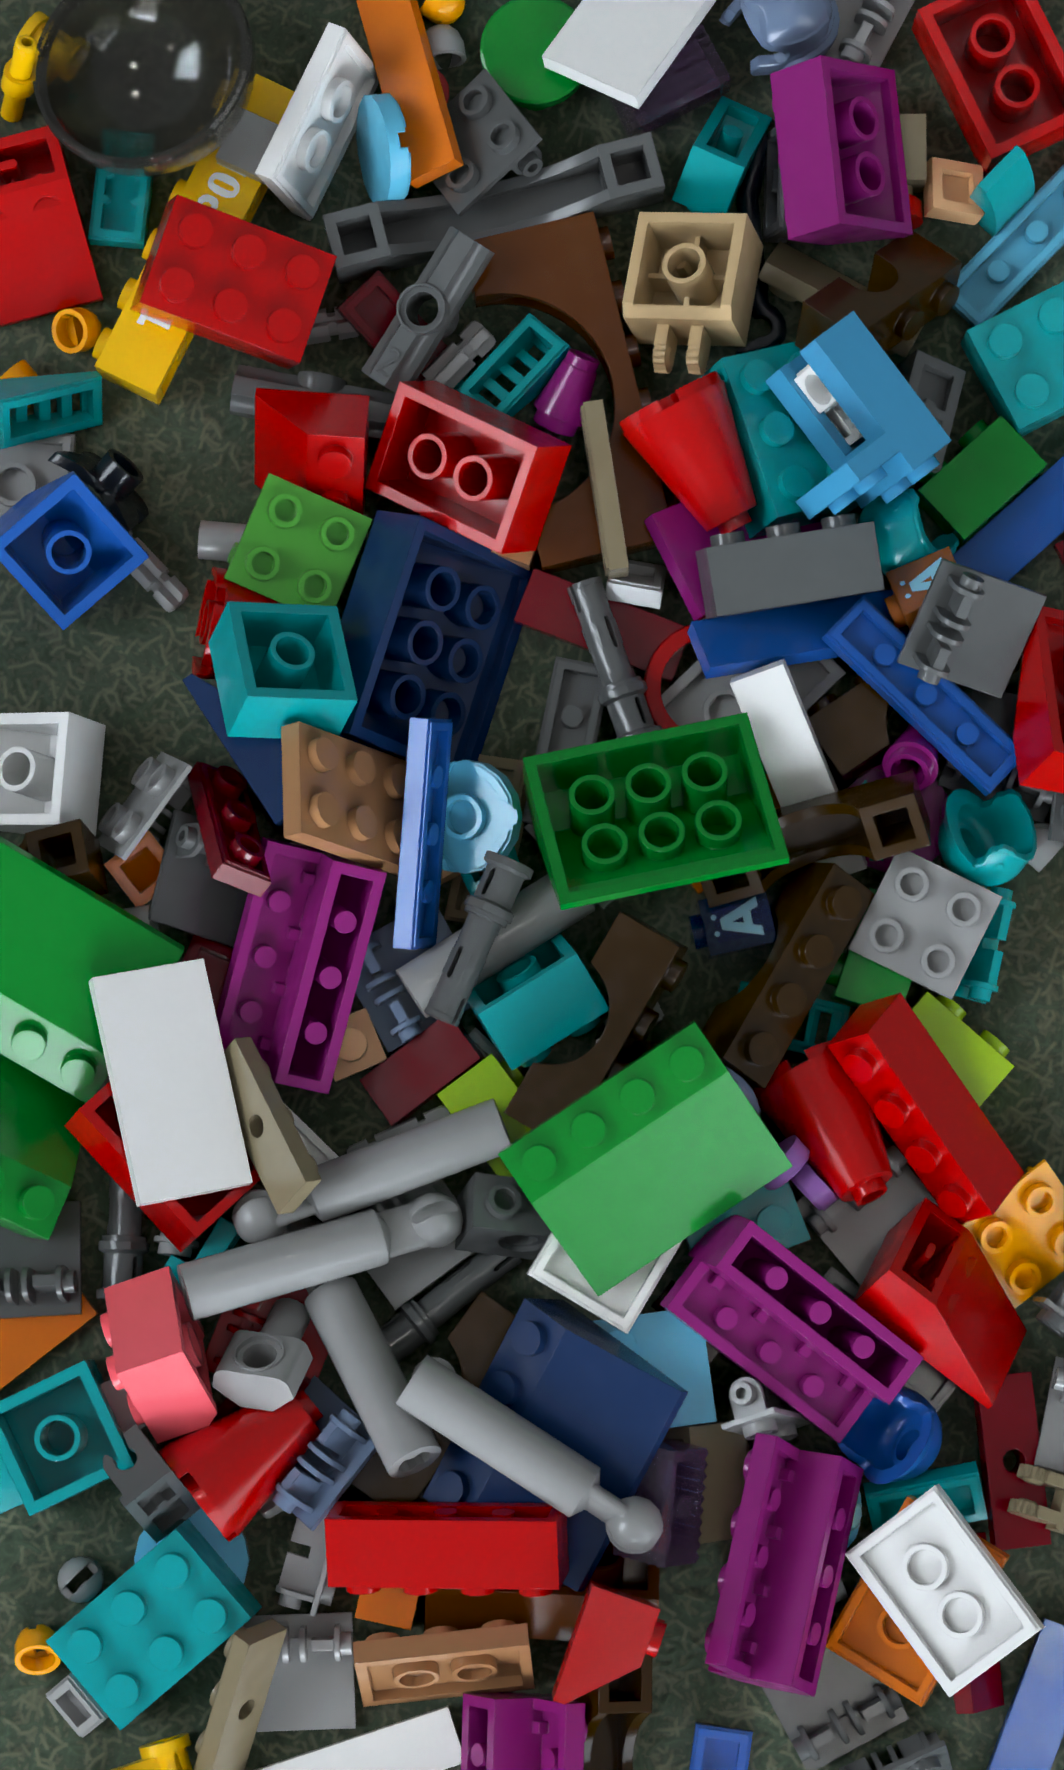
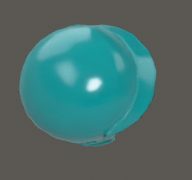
(901, 531)
(987, 838)

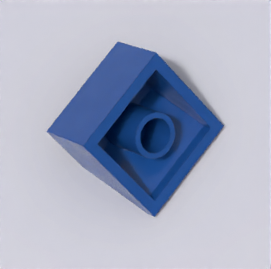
(66, 548)

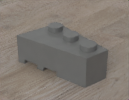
(789, 566)

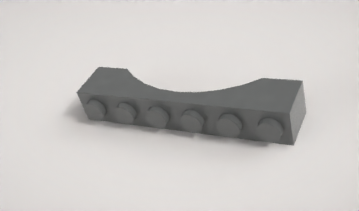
(408, 231)

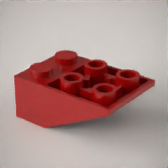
(42, 232)
(944, 1301)

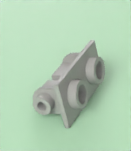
(760, 1412)
(306, 1576)

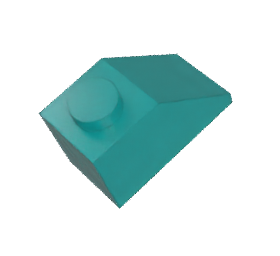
(721, 157)

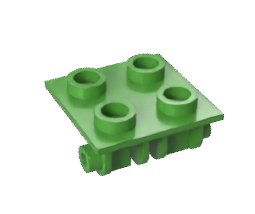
(297, 546)

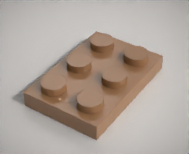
(342, 796)
(443, 1663)

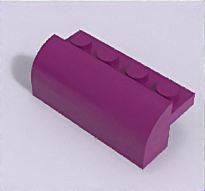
(300, 962)
(788, 1327)
(783, 1566)
(521, 1732)

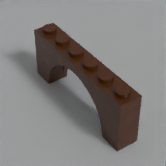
(565, 274)

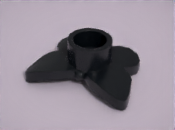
(112, 478)

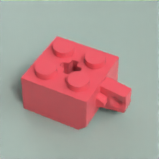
(158, 1355)

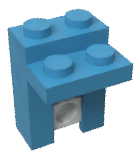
(857, 418)

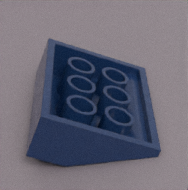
(428, 633)
(584, 1393)

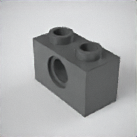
(499, 1219)

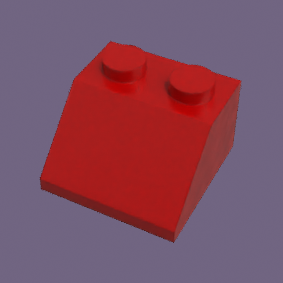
(314, 442)
(607, 1641)

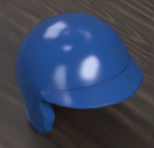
(895, 1439)

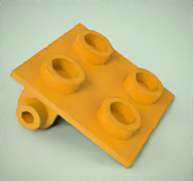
(1025, 1234)

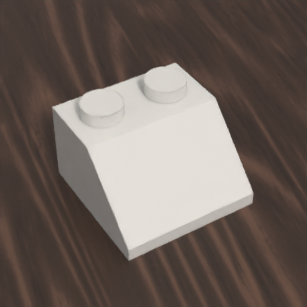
(49, 770)

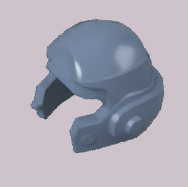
(790, 27)

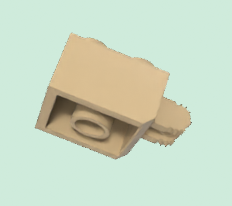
(691, 284)

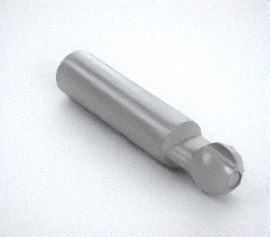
(534, 923)
(383, 1170)
(316, 1254)
(369, 1372)
(526, 1454)

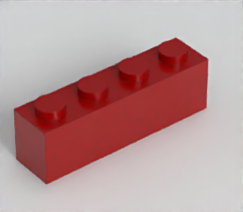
(926, 1108)
(446, 1547)

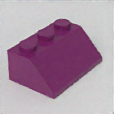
(840, 152)

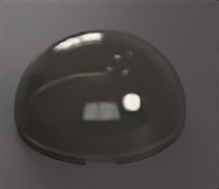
(144, 80)

